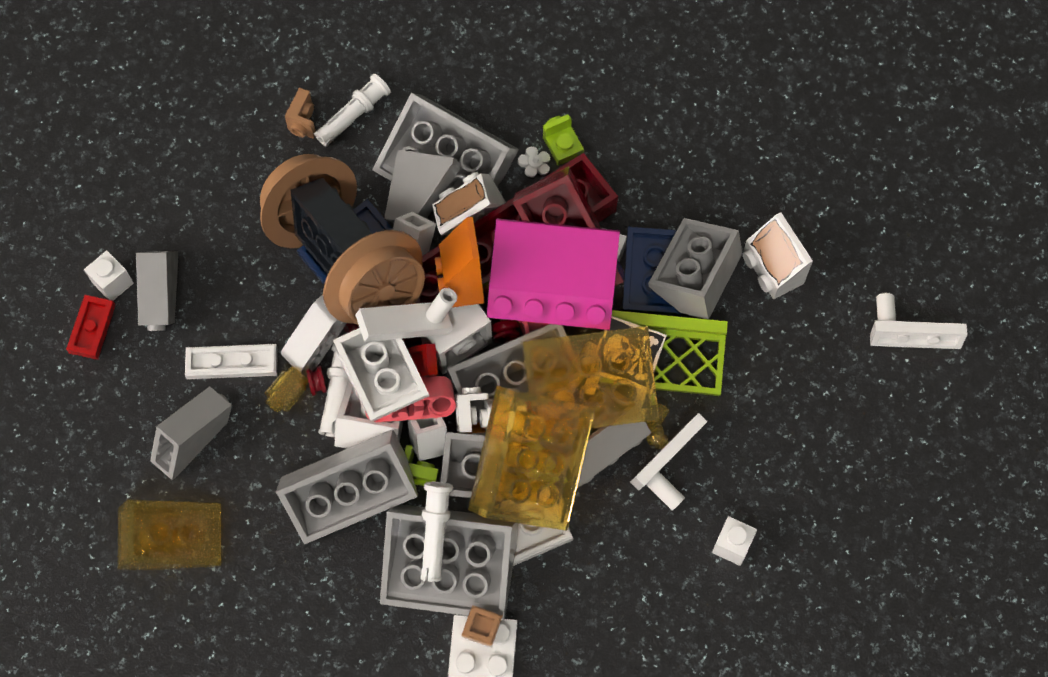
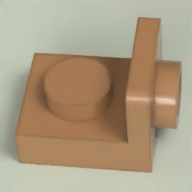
(299, 114)

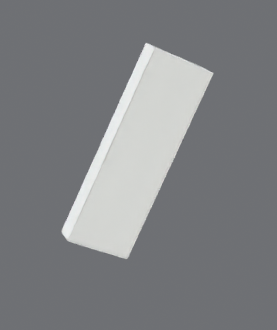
(231, 361)

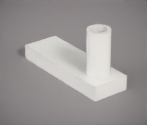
(408, 319)
(912, 334)
(650, 473)

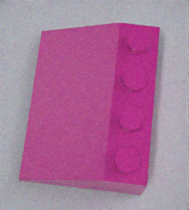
(553, 274)

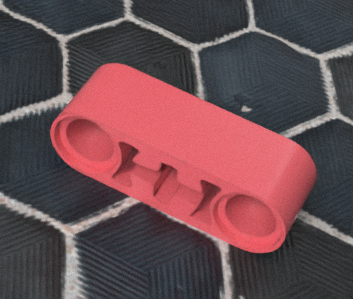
(437, 405)

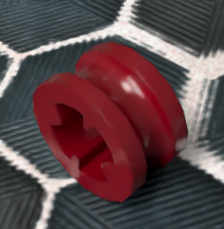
(505, 331)
(316, 381)

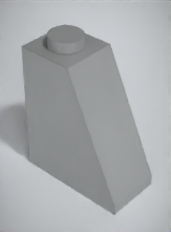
(418, 182)
(156, 288)
(189, 431)

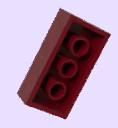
(559, 202)

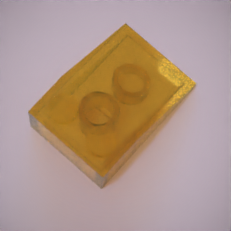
(168, 535)

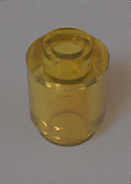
(286, 390)

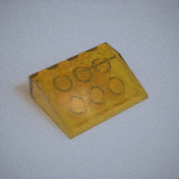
(596, 370)
(531, 459)

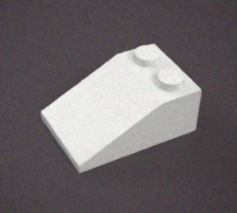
(380, 373)

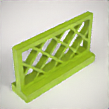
(685, 329)

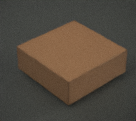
(482, 626)

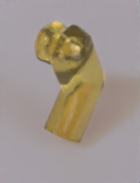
(657, 434)

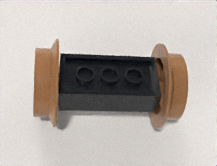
(311, 205)

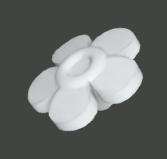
(534, 163)

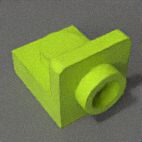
(561, 139)
(421, 471)

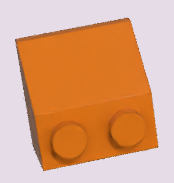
(461, 265)

